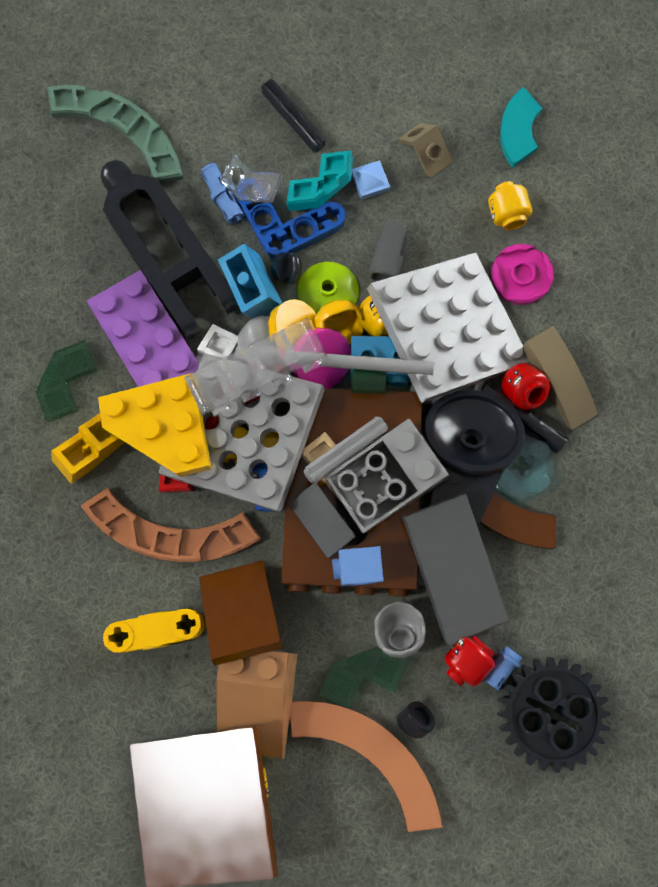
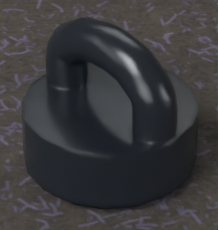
(286, 267)
(416, 720)

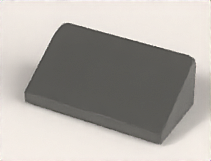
(322, 520)

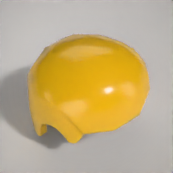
(342, 317)

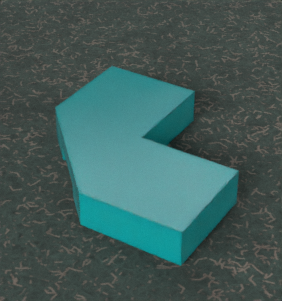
(314, 192)

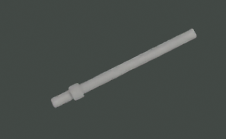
(376, 364)

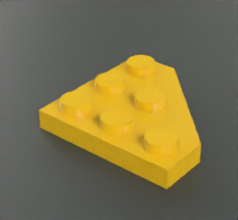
(160, 424)

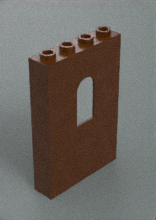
(303, 560)

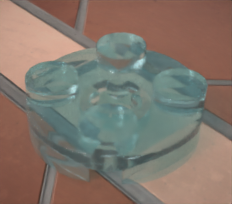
(535, 479)

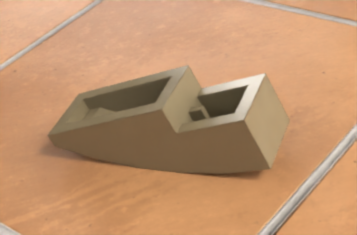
(567, 385)

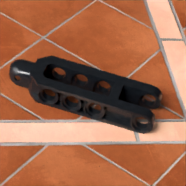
(121, 183)

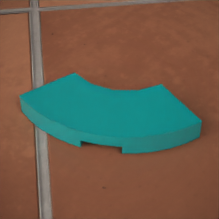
(516, 127)

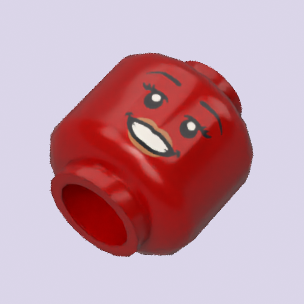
(526, 386)
(469, 661)

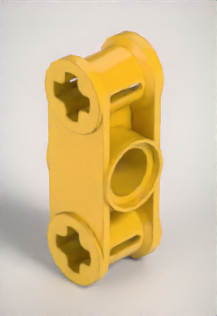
(153, 630)

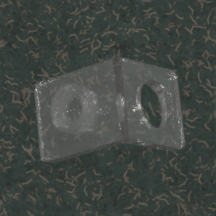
(252, 185)

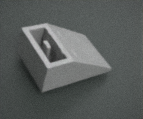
(387, 476)

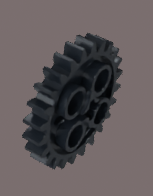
(540, 740)

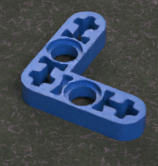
(278, 230)

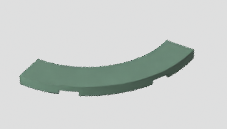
(124, 117)

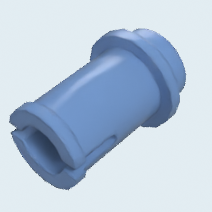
(503, 668)

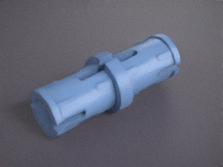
(221, 194)

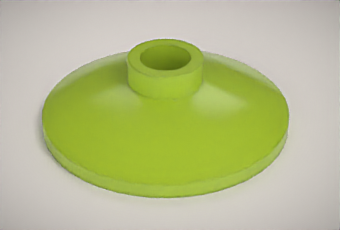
(313, 279)

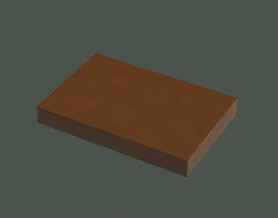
(239, 613)

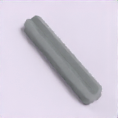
(345, 450)

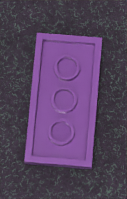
(142, 331)

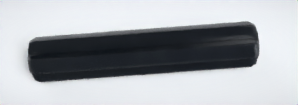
(293, 116)

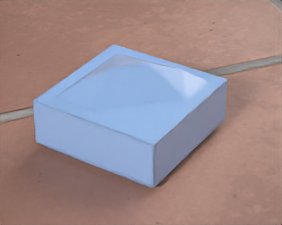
(370, 180)

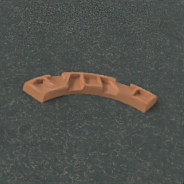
(166, 542)
(380, 748)

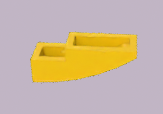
(84, 450)

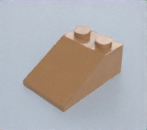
(258, 694)

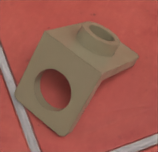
(428, 147)

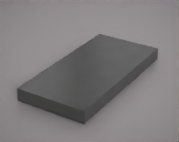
(455, 568)

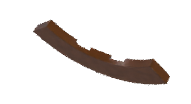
(519, 524)

